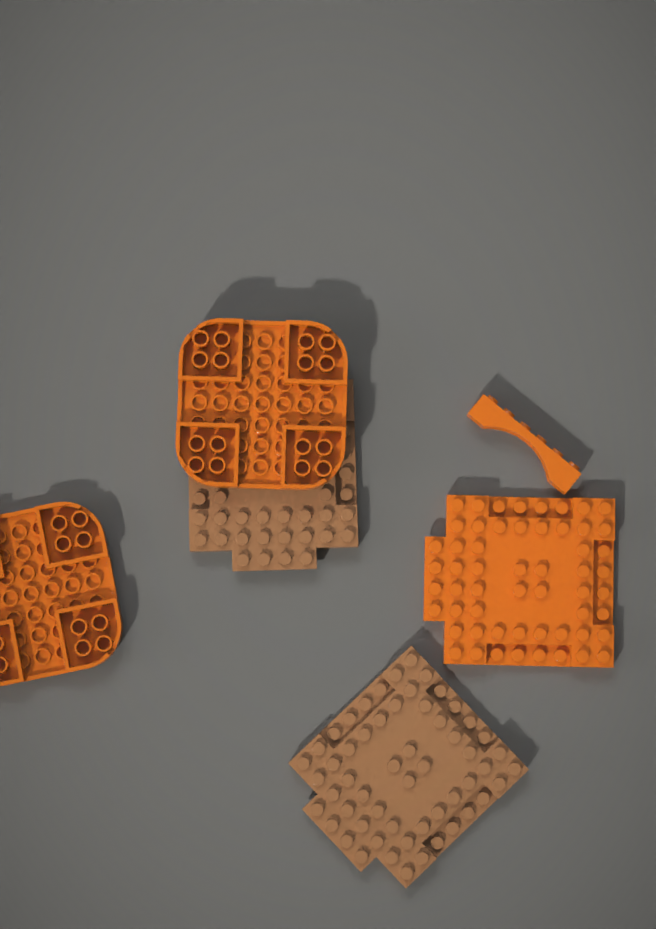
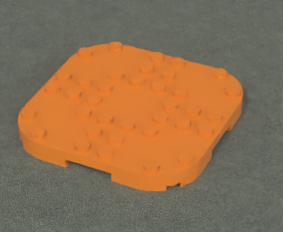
(261, 404)
(55, 593)

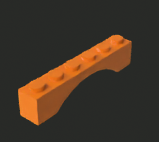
(558, 471)

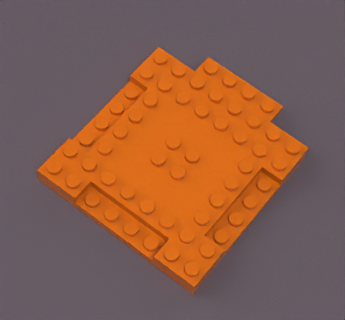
(523, 581)

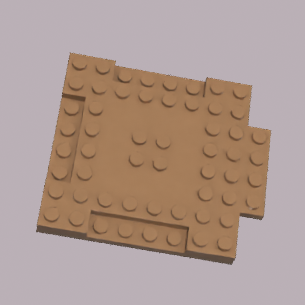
(278, 526)
(404, 770)

